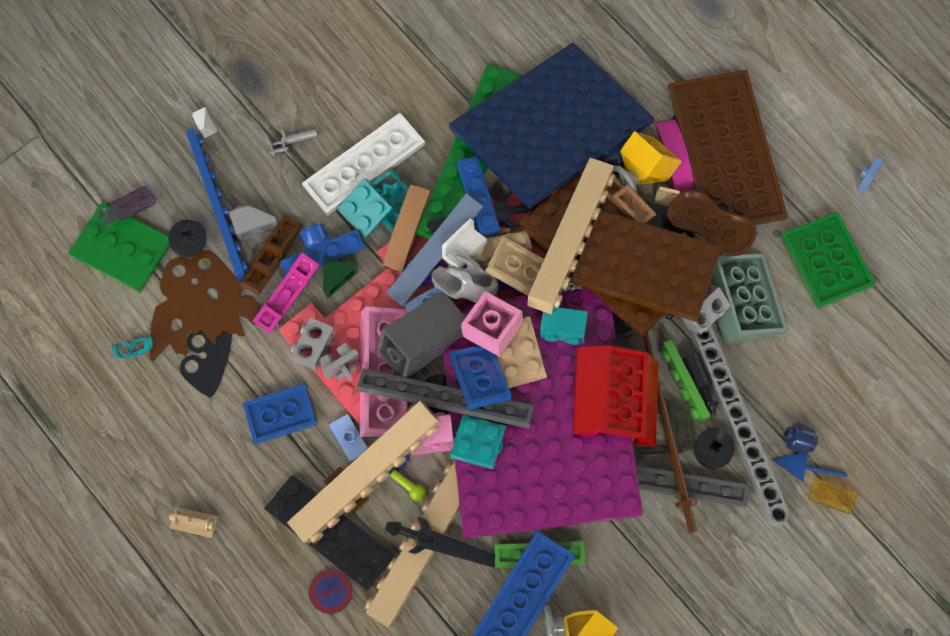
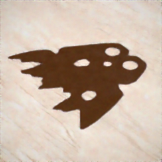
(195, 307)

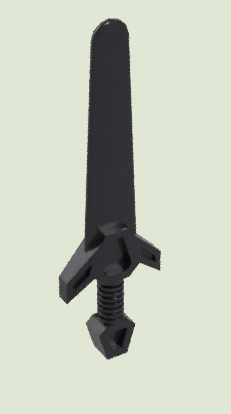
(502, 211)
(428, 539)

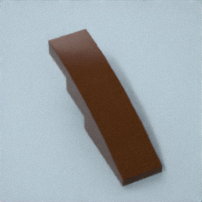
(273, 251)

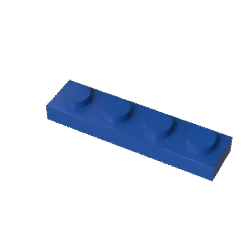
(476, 187)

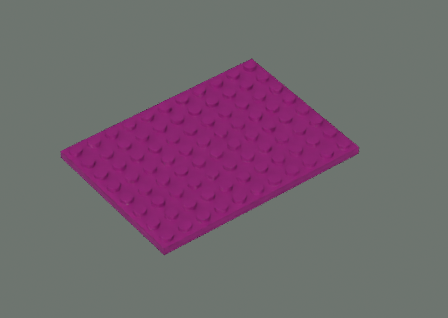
(545, 470)

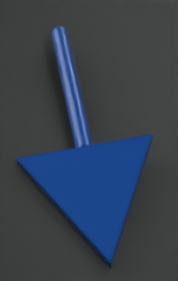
(797, 464)

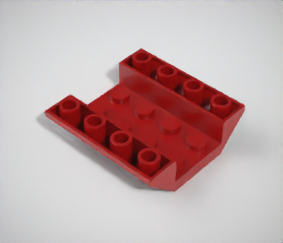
(616, 393)

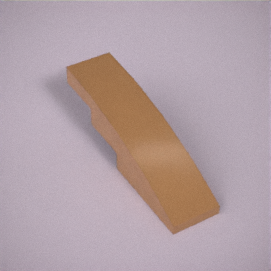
(629, 202)
(405, 228)

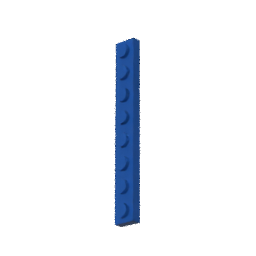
(220, 211)

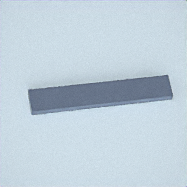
(431, 253)

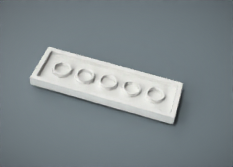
(366, 159)

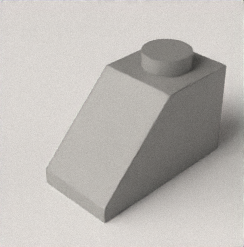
(251, 222)

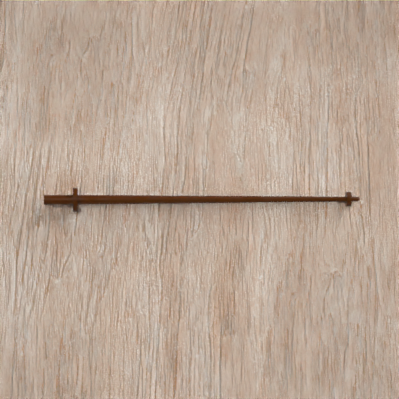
(685, 503)

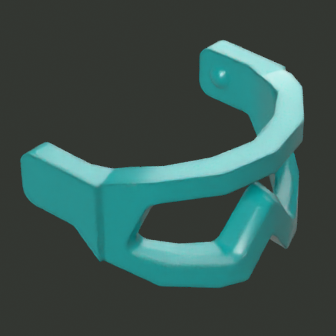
(384, 185)
(148, 345)

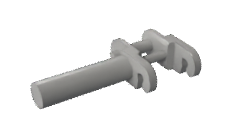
(285, 140)

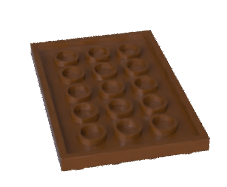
(647, 265)

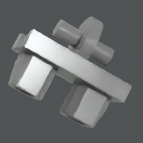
(341, 367)

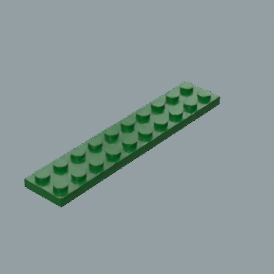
(449, 186)

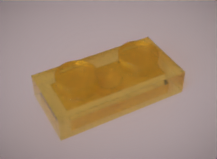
(832, 496)

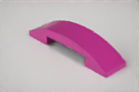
(672, 139)
(286, 293)

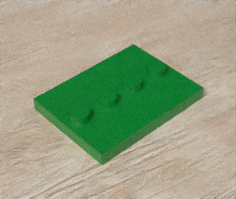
(121, 251)
(827, 260)

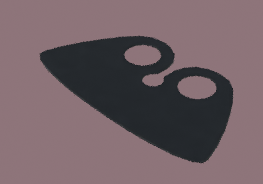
(211, 368)

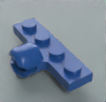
(322, 248)

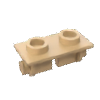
(193, 522)

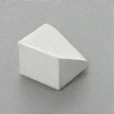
(204, 122)

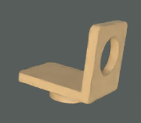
(665, 195)

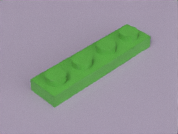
(687, 387)
(509, 554)

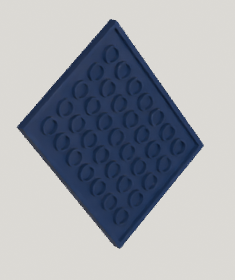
(550, 124)

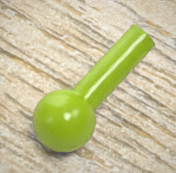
(416, 491)

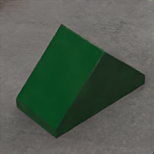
(336, 275)

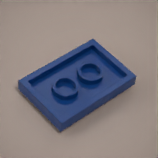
(479, 376)
(279, 414)

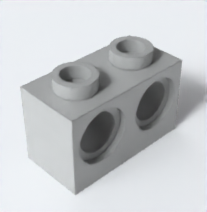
(712, 309)
(318, 345)

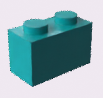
(564, 325)

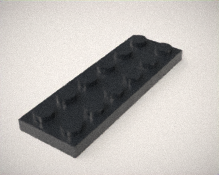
(342, 545)

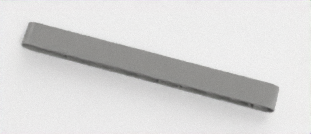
(743, 422)

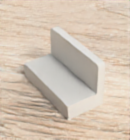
(464, 240)

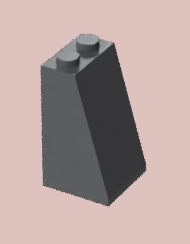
(421, 335)

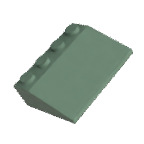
(752, 298)

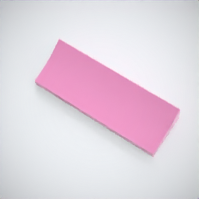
(376, 411)

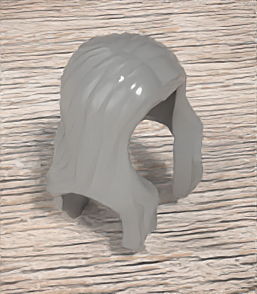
(464, 282)

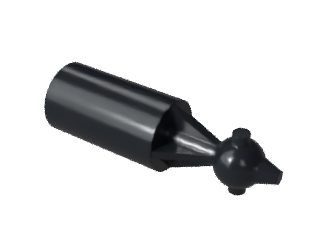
(701, 380)

